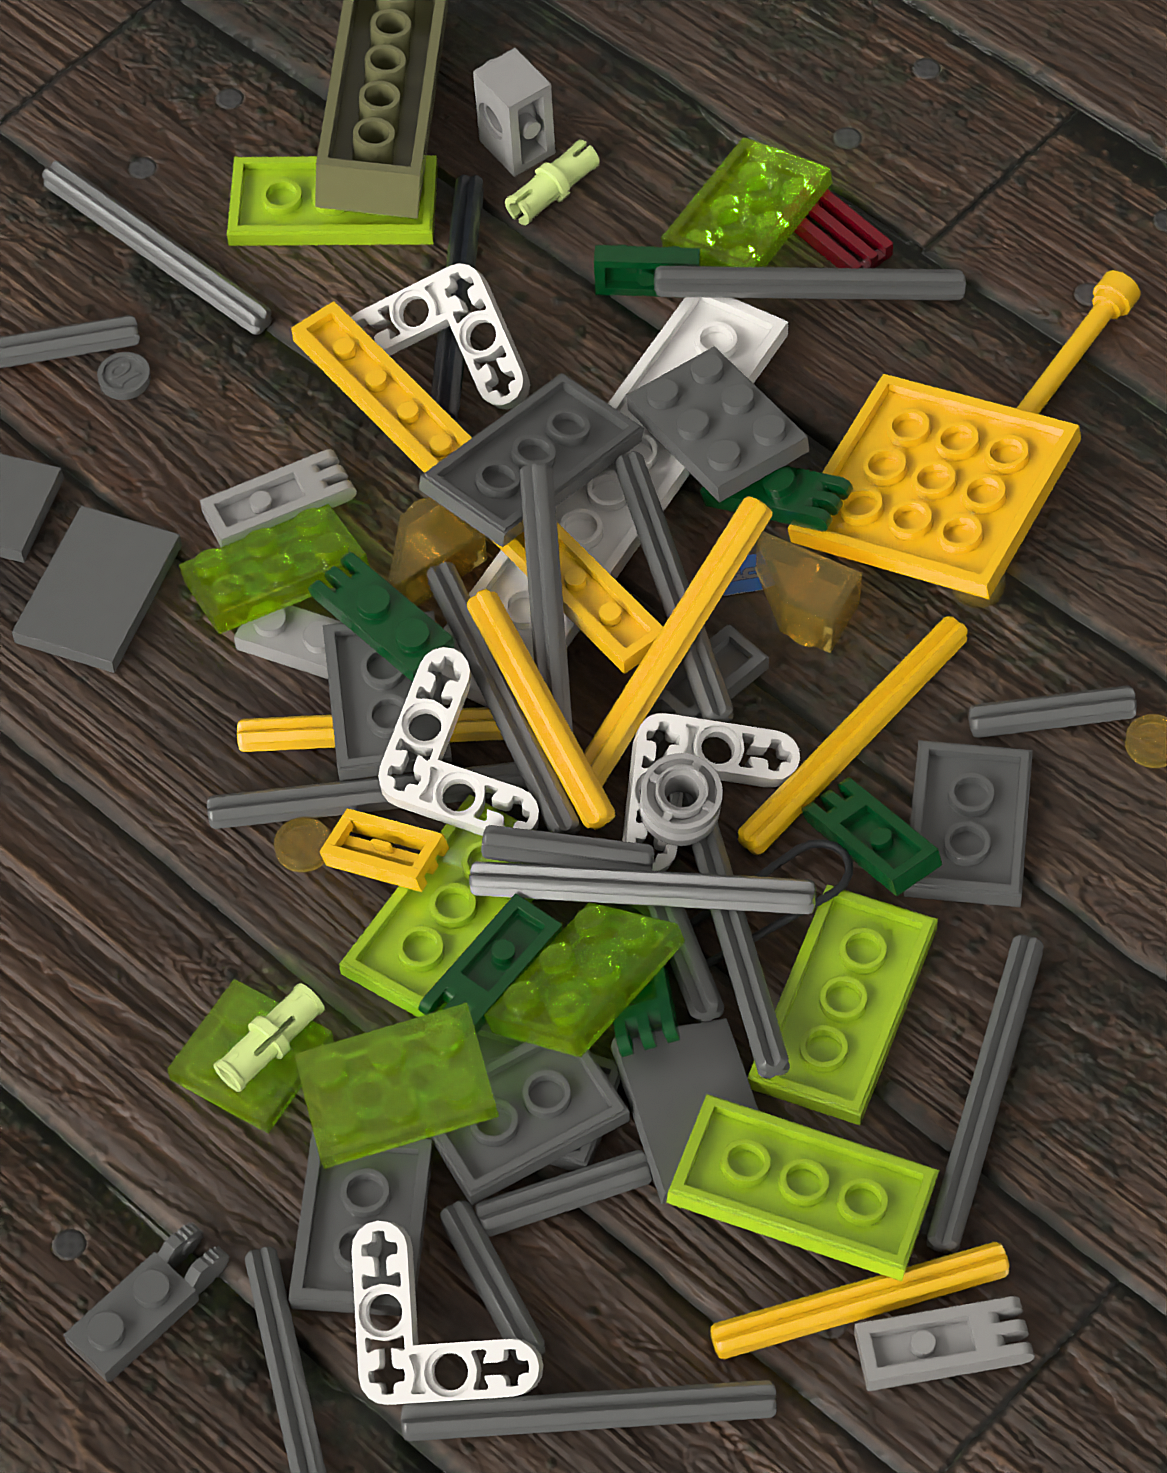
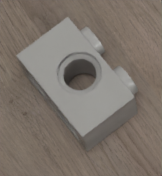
(514, 111)

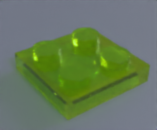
(225, 1025)

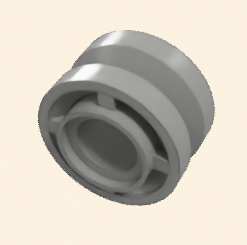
(680, 774)

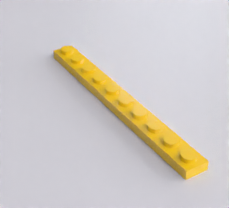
(429, 435)

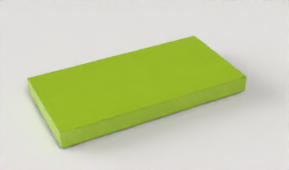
(276, 206)
(426, 931)
(846, 1002)
(803, 1187)

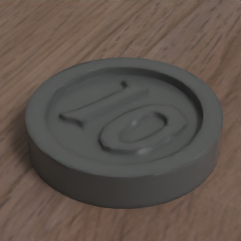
(124, 375)

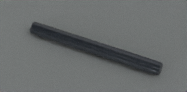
(461, 250)

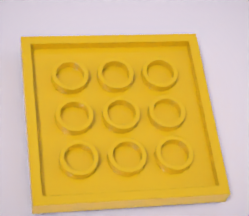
(941, 484)

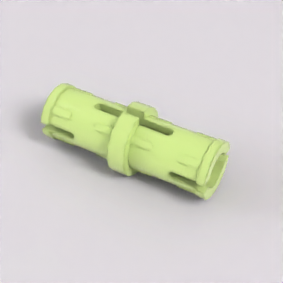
(552, 182)
(243, 1063)

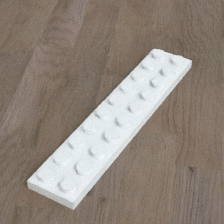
(598, 510)

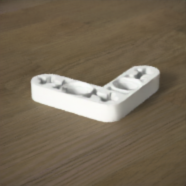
(445, 312)
(687, 736)
(434, 774)
(420, 1360)

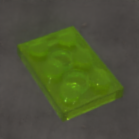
(749, 206)
(268, 567)
(584, 979)
(396, 1085)

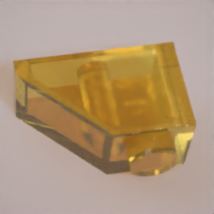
(427, 538)
(806, 591)

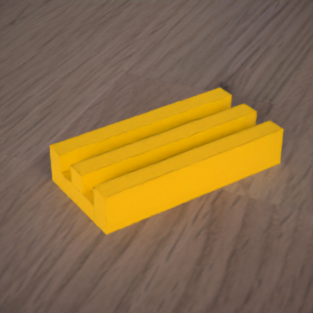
(377, 857)

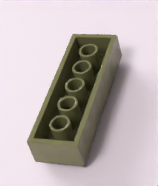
(380, 106)

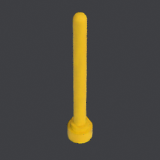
(1112, 298)

